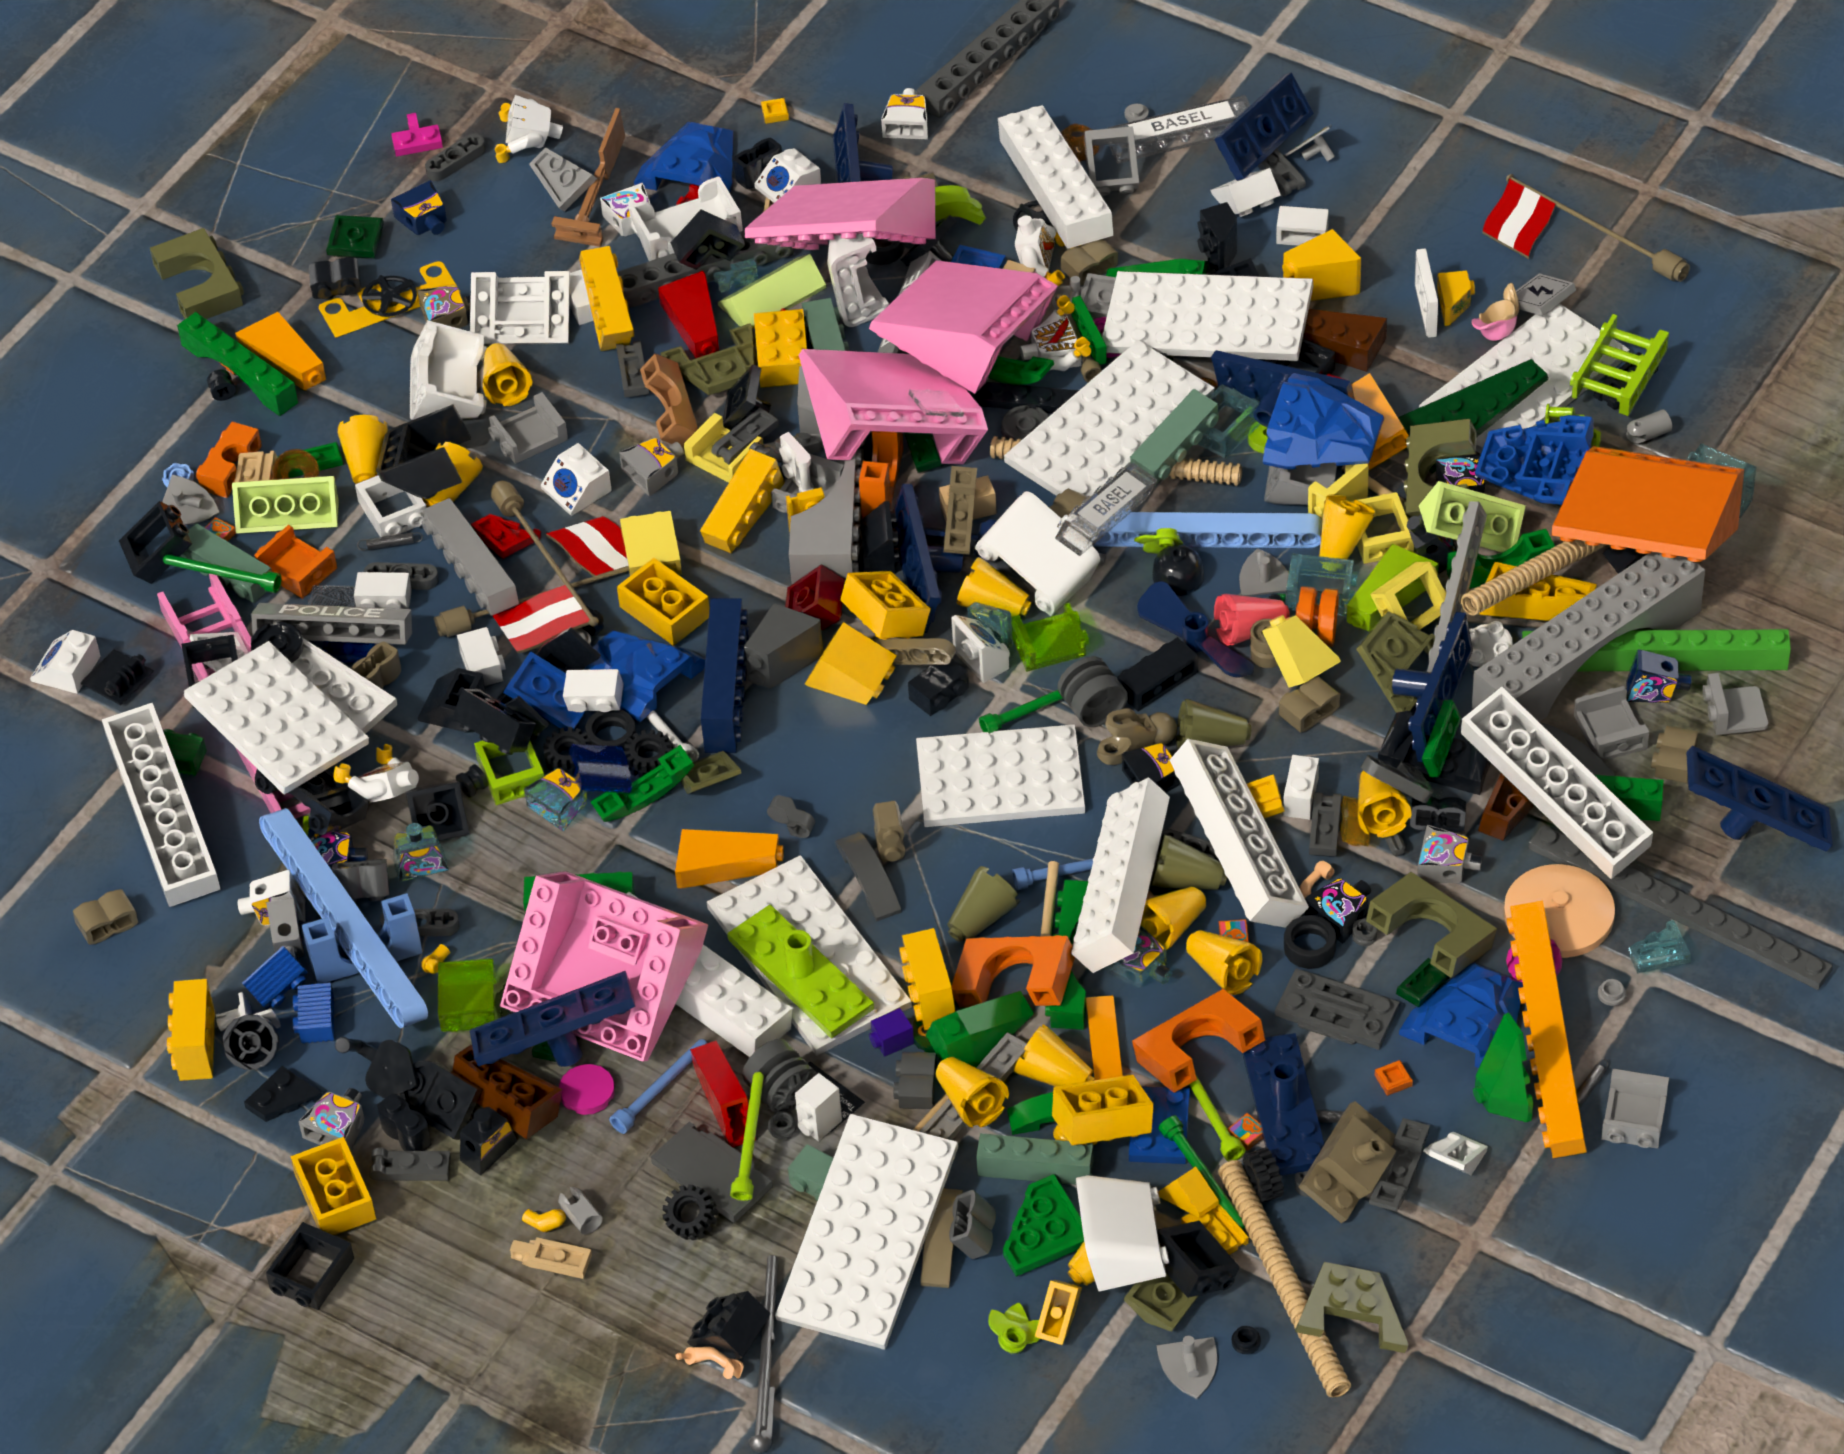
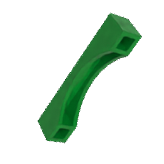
(266, 382)
(1073, 1006)

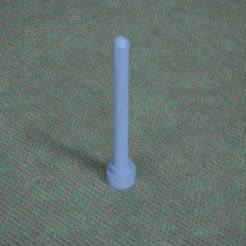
(1024, 877)
(624, 1119)

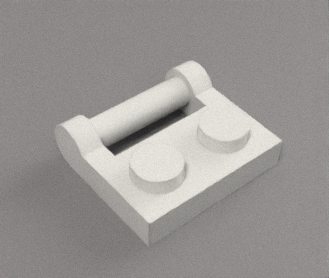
(795, 462)

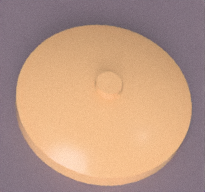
(1575, 904)

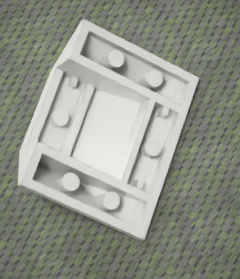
(520, 308)

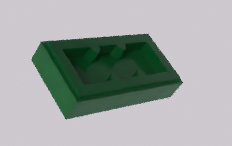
(923, 451)
(1421, 983)

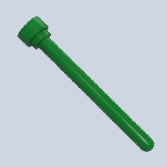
(269, 581)
(991, 723)
(1172, 1129)

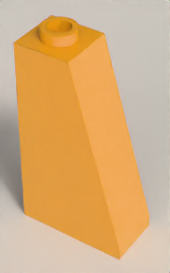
(284, 350)
(1392, 433)
(724, 856)

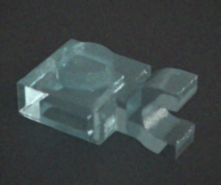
(740, 275)

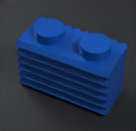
(275, 978)
(315, 1012)

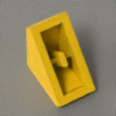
(1190, 1193)

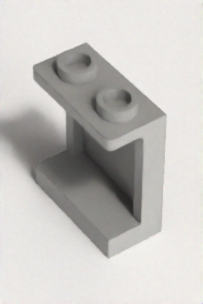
(529, 430)
(823, 474)
(1610, 724)
(1635, 1108)

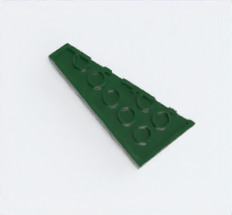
(1481, 402)

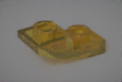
(1350, 828)

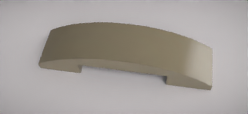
(960, 510)
(938, 1248)

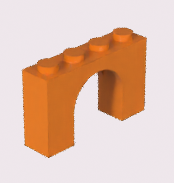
(879, 477)
(987, 957)
(1216, 1016)

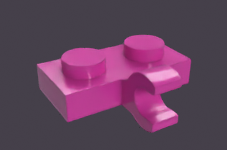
(416, 138)

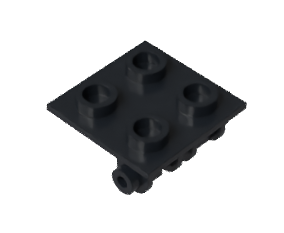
(118, 676)

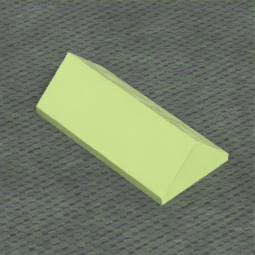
(775, 291)
(284, 502)
(1444, 511)

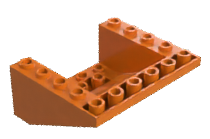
(1651, 504)

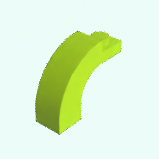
(957, 202)

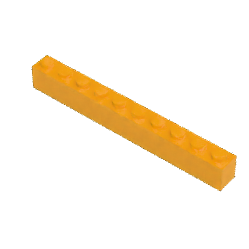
(1547, 1028)

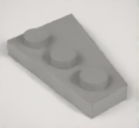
(561, 178)

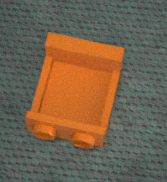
(296, 562)

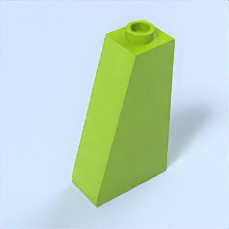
(1362, 609)

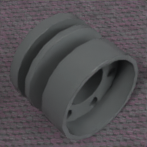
(1091, 690)
(782, 1071)

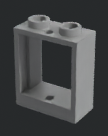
(1112, 136)

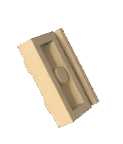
(255, 466)

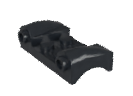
(1463, 768)
(331, 803)

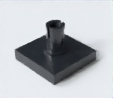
(932, 244)
(743, 398)

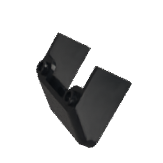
(410, 453)
(566, 653)

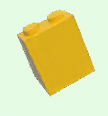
(1328, 262)
(852, 666)

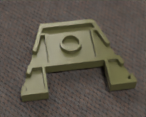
(719, 369)
(1391, 646)
(1356, 1296)

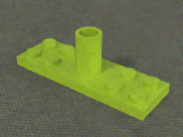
(800, 971)

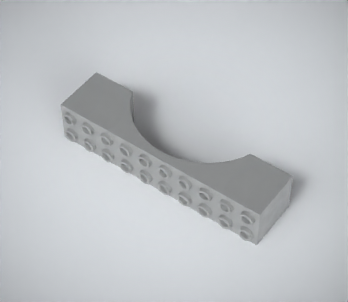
(830, 528)
(1647, 594)

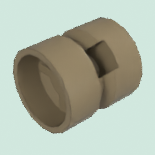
(1259, 648)

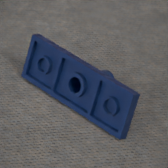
(1263, 126)
(847, 163)
(1263, 380)
(917, 559)
(1437, 685)
(1756, 800)
(553, 1022)
(1284, 1103)

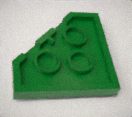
(1043, 1228)

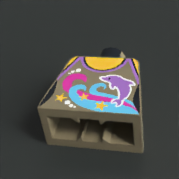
(444, 305)

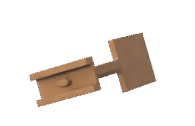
(580, 228)

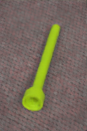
(1230, 1145)
(742, 1187)

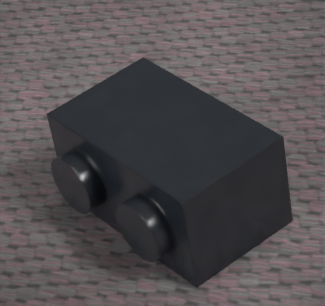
(938, 686)

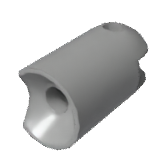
(1649, 427)
(582, 1212)

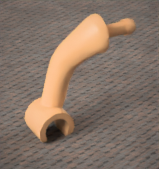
(1321, 869)
(697, 1354)

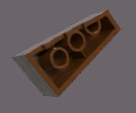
(1351, 336)
(1504, 809)
(511, 1092)

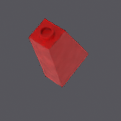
(691, 313)
(722, 1091)

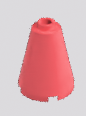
(1240, 612)

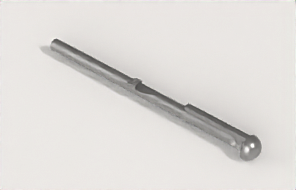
(765, 1401)

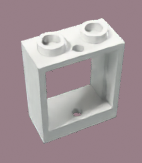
(375, 490)

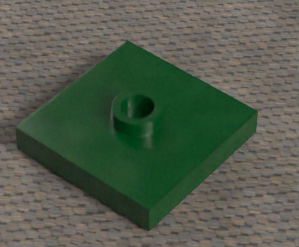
(355, 236)

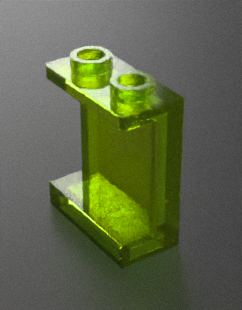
(1049, 639)
(465, 994)

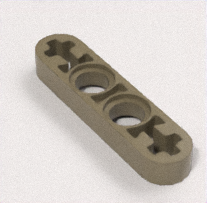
(936, 651)

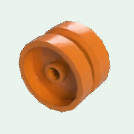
(1319, 616)

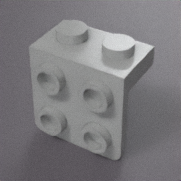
(1734, 708)

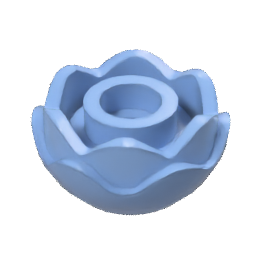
(177, 469)

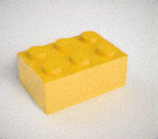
(778, 344)
(663, 601)
(885, 604)
(927, 975)
(191, 1029)
(1102, 1110)
(333, 1187)

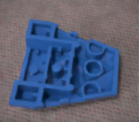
(691, 157)
(1319, 426)
(1538, 458)
(644, 668)
(1466, 1010)

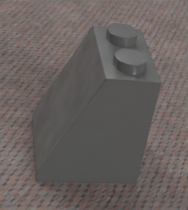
(782, 646)

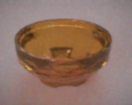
(1077, 143)
(295, 459)

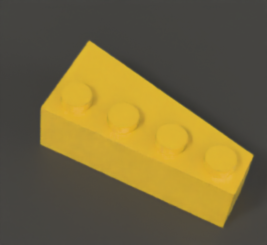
(606, 297)
(742, 501)
(1540, 600)

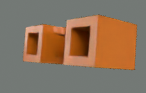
(218, 470)

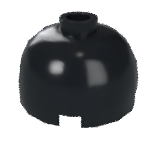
(1179, 568)
(251, 1042)

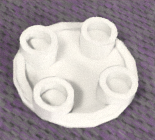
(1488, 642)

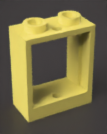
(1373, 548)
(1385, 597)

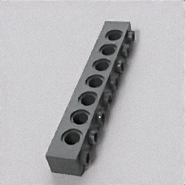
(986, 54)
(643, 280)

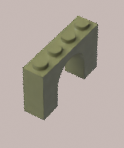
(199, 252)
(1426, 445)
(1416, 898)

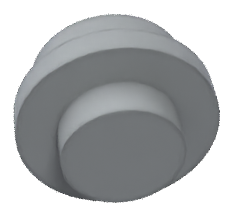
(1136, 112)
(1611, 992)

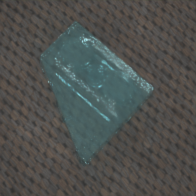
(994, 618)
(1660, 950)

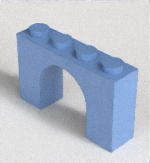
(397, 934)

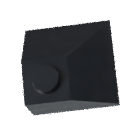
(439, 807)

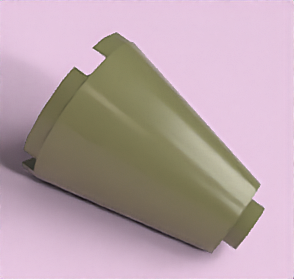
(1210, 725)
(1185, 867)
(981, 905)

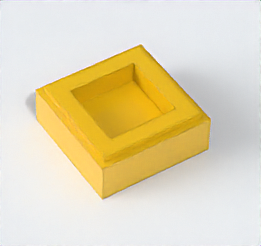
(774, 110)

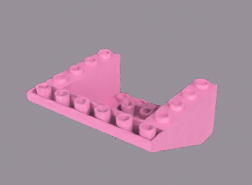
(878, 209)
(963, 316)
(870, 393)
(590, 932)

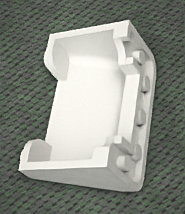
(661, 227)
(853, 288)
(446, 371)
(1028, 545)
(1120, 1231)

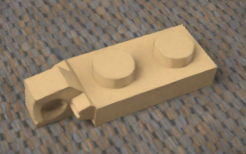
(552, 1256)

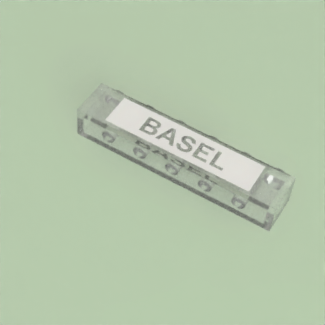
(1180, 128)
(1105, 508)

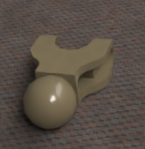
(1134, 733)

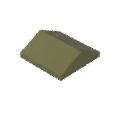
(709, 772)
(1159, 1302)

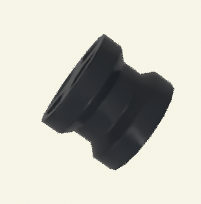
(221, 385)
(472, 780)

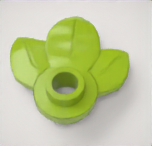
(1163, 538)
(1013, 1325)

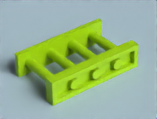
(1635, 380)

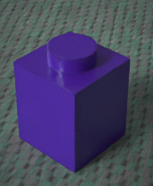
(891, 1032)

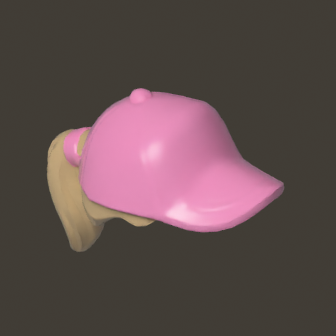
(1499, 317)

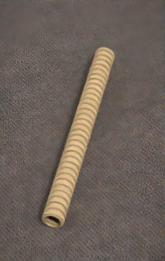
(1185, 469)
(1525, 575)
(1282, 1275)

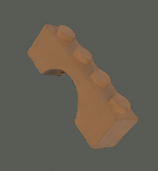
(666, 382)

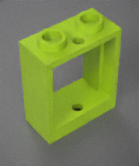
(505, 788)

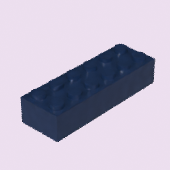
(724, 675)

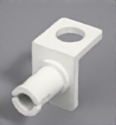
(244, 1008)

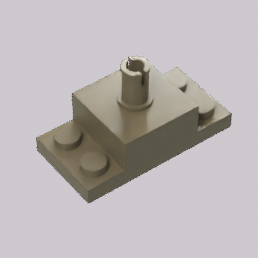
(1349, 1162)

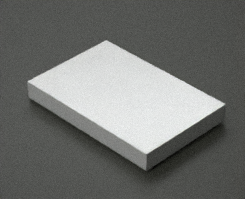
(1426, 293)

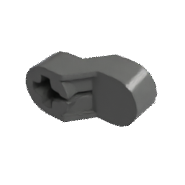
(784, 811)

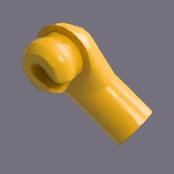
(430, 962)
(545, 1221)

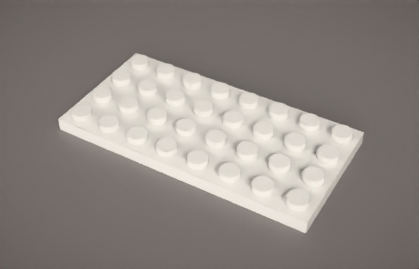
(1208, 314)
(1556, 344)
(1104, 422)
(810, 907)
(867, 1231)

